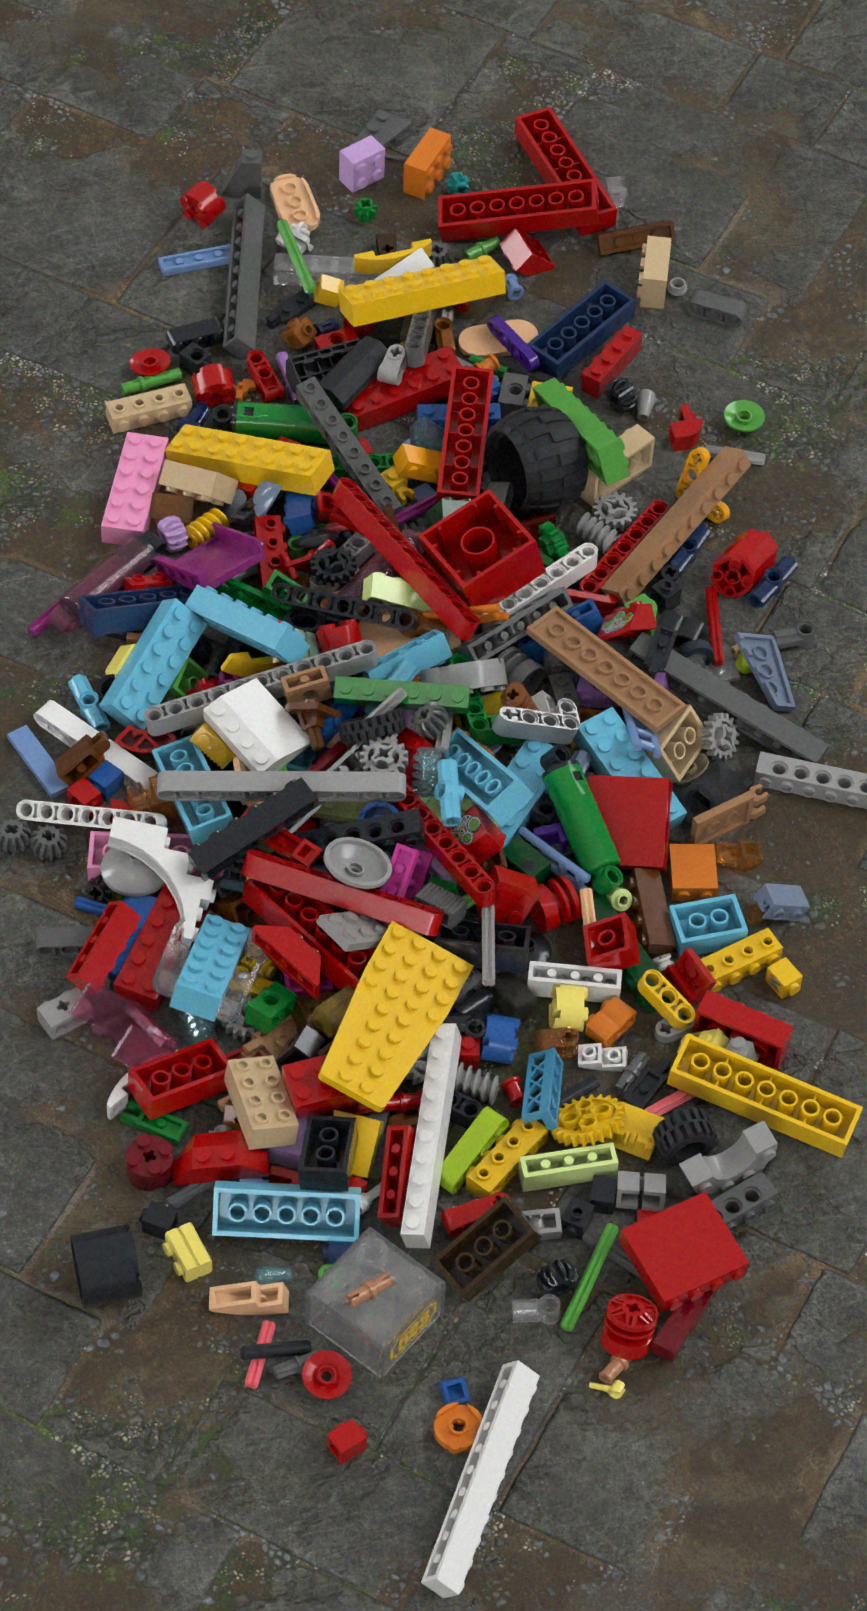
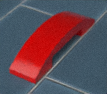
(292, 847)

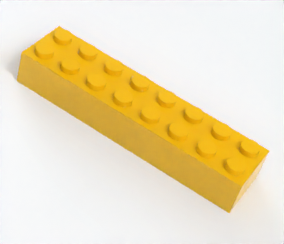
(421, 290)
(253, 458)
(764, 1095)

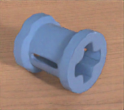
(510, 288)

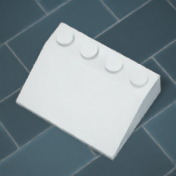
(256, 727)

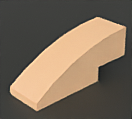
(249, 1299)

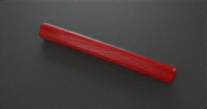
(714, 625)

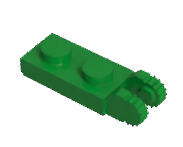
(165, 1126)

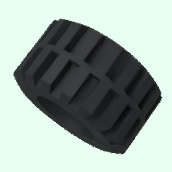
(684, 1136)

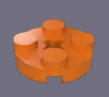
(460, 1414)

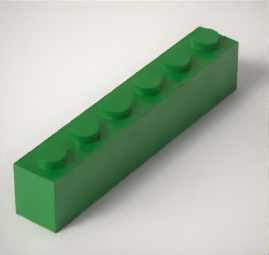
(375, 691)

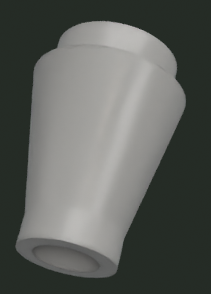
(645, 404)

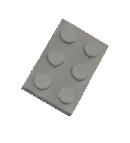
(352, 930)

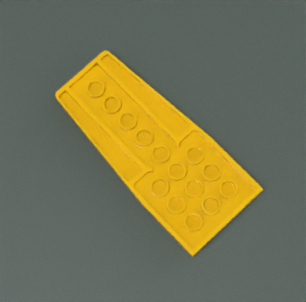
(392, 1016)

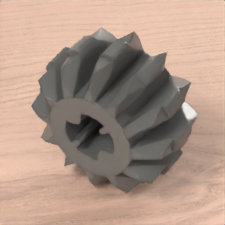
(441, 253)
(429, 720)
(14, 835)
(48, 842)

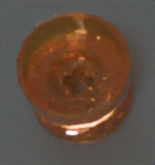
(147, 800)

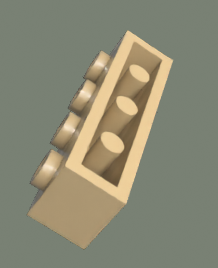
(146, 409)

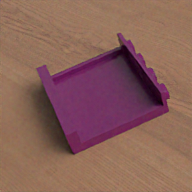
(213, 560)

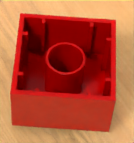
(482, 551)

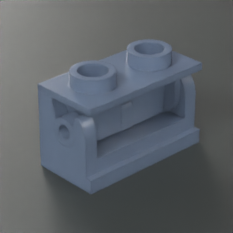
(782, 902)

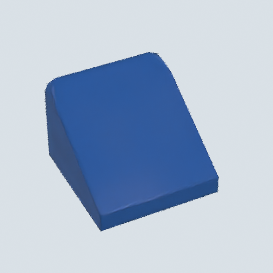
(454, 1390)

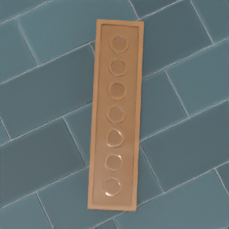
(606, 669)

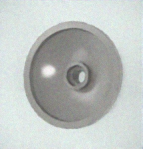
(357, 863)
(128, 874)

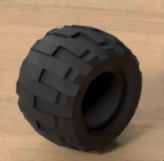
(540, 456)

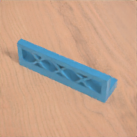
(550, 1087)

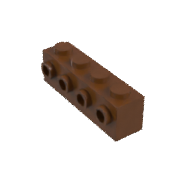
(650, 911)

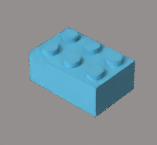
(707, 924)

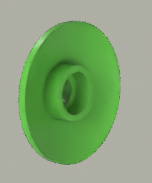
(744, 416)

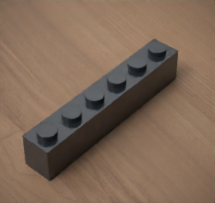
(252, 829)

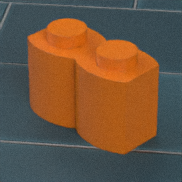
(610, 1022)

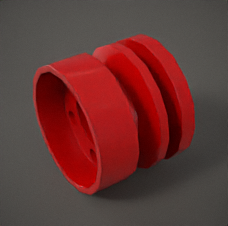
(555, 904)
(629, 1326)

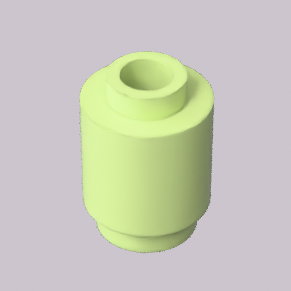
(620, 899)

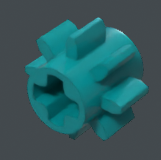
(457, 183)

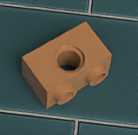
(307, 685)

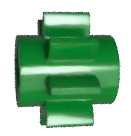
(365, 210)

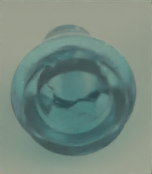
(272, 1274)

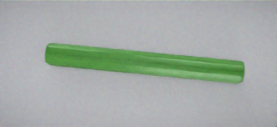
(296, 256)
(589, 1277)

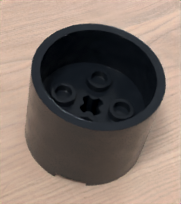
(106, 1266)

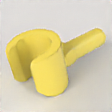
(615, 1390)

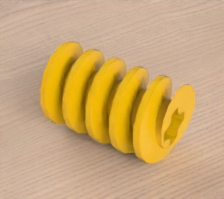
(202, 528)

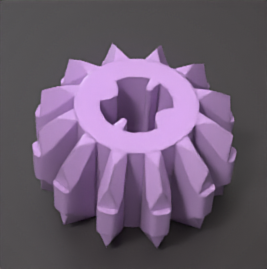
(173, 533)

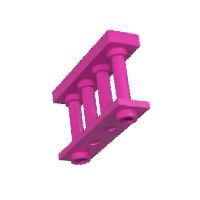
(408, 873)

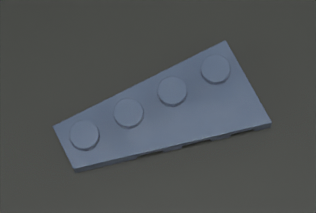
(767, 666)

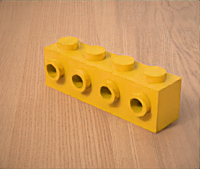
(743, 958)
(502, 1162)

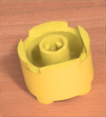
(568, 1007)

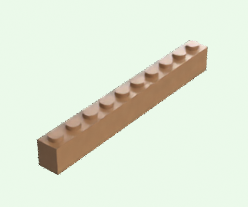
(676, 525)

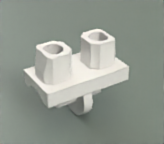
(301, 236)

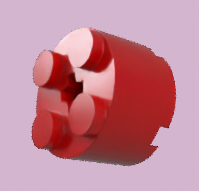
(202, 204)
(214, 385)
(334, 637)

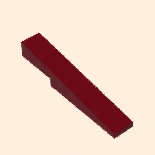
(679, 1326)

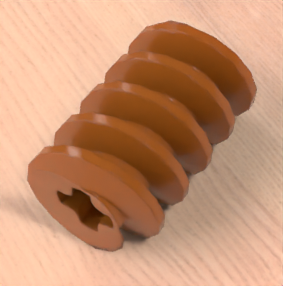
(517, 696)

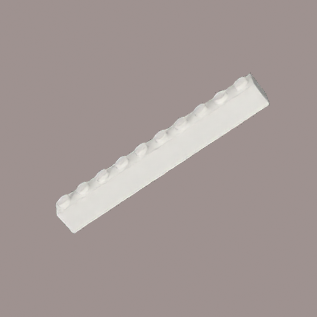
(431, 1137)
(480, 1480)

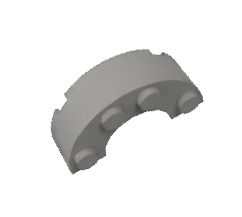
(482, 674)
(733, 1165)

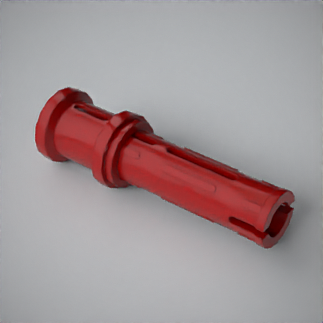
(400, 1102)

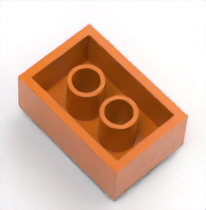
(427, 163)

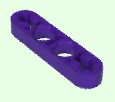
(513, 343)

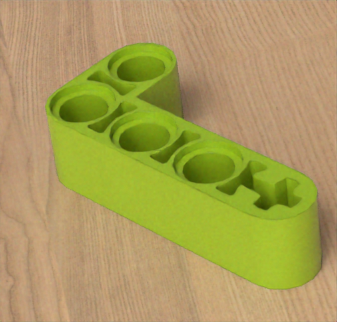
(471, 1147)

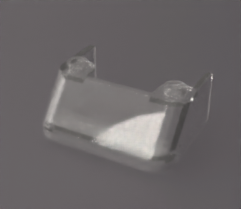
(174, 961)

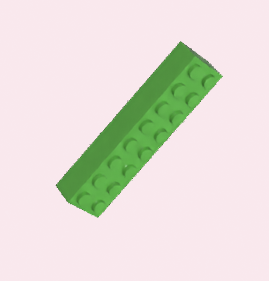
(602, 447)

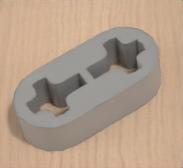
(674, 1034)

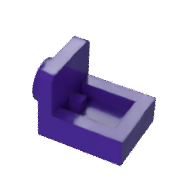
(552, 835)

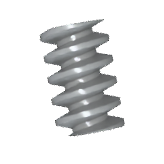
(594, 533)
(476, 1084)

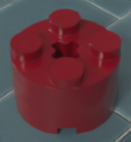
(149, 1162)

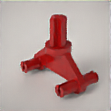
(302, 563)

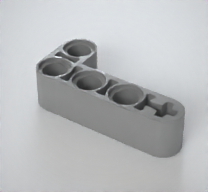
(536, 725)

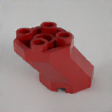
(744, 563)

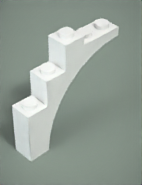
(151, 846)

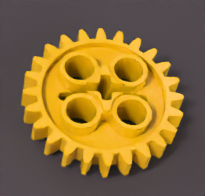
(589, 1120)

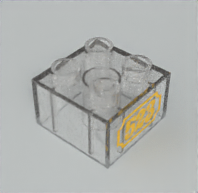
(379, 1328)

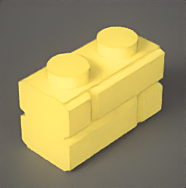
(188, 1252)

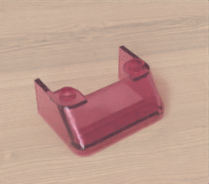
(126, 1022)

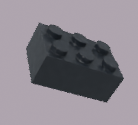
(328, 1153)

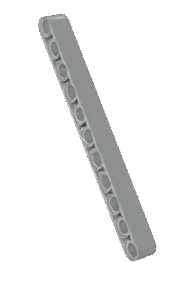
(189, 709)
(258, 785)

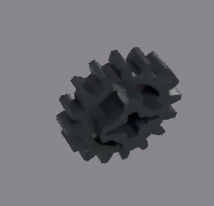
(333, 565)

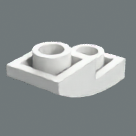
(602, 1059)

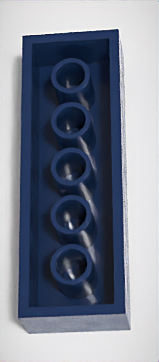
(582, 329)
(125, 609)

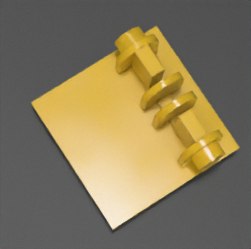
(637, 1132)

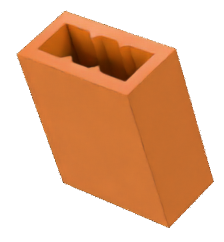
(692, 872)

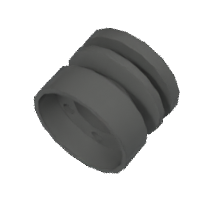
(522, 669)

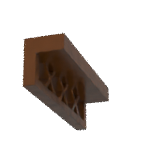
(633, 236)

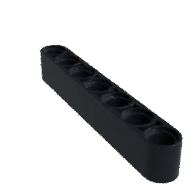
(335, 603)

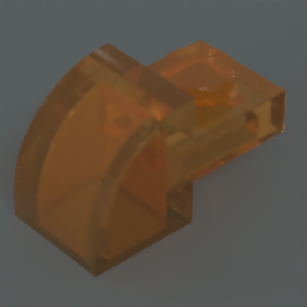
(741, 856)

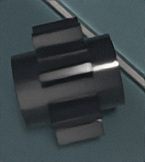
(99, 890)

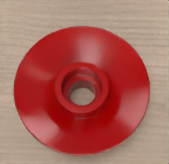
(150, 361)
(326, 1363)

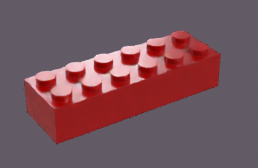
(419, 385)
(142, 962)

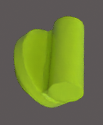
(742, 665)

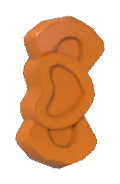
(243, 388)

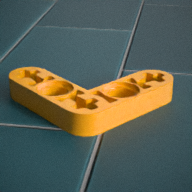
(685, 482)

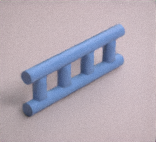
(635, 732)
(563, 863)

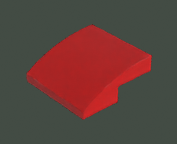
(690, 977)

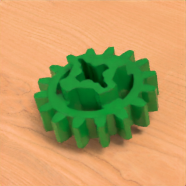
(552, 541)

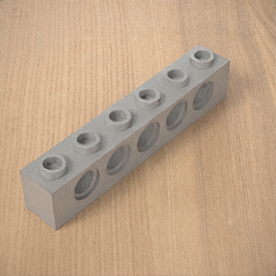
(811, 780)

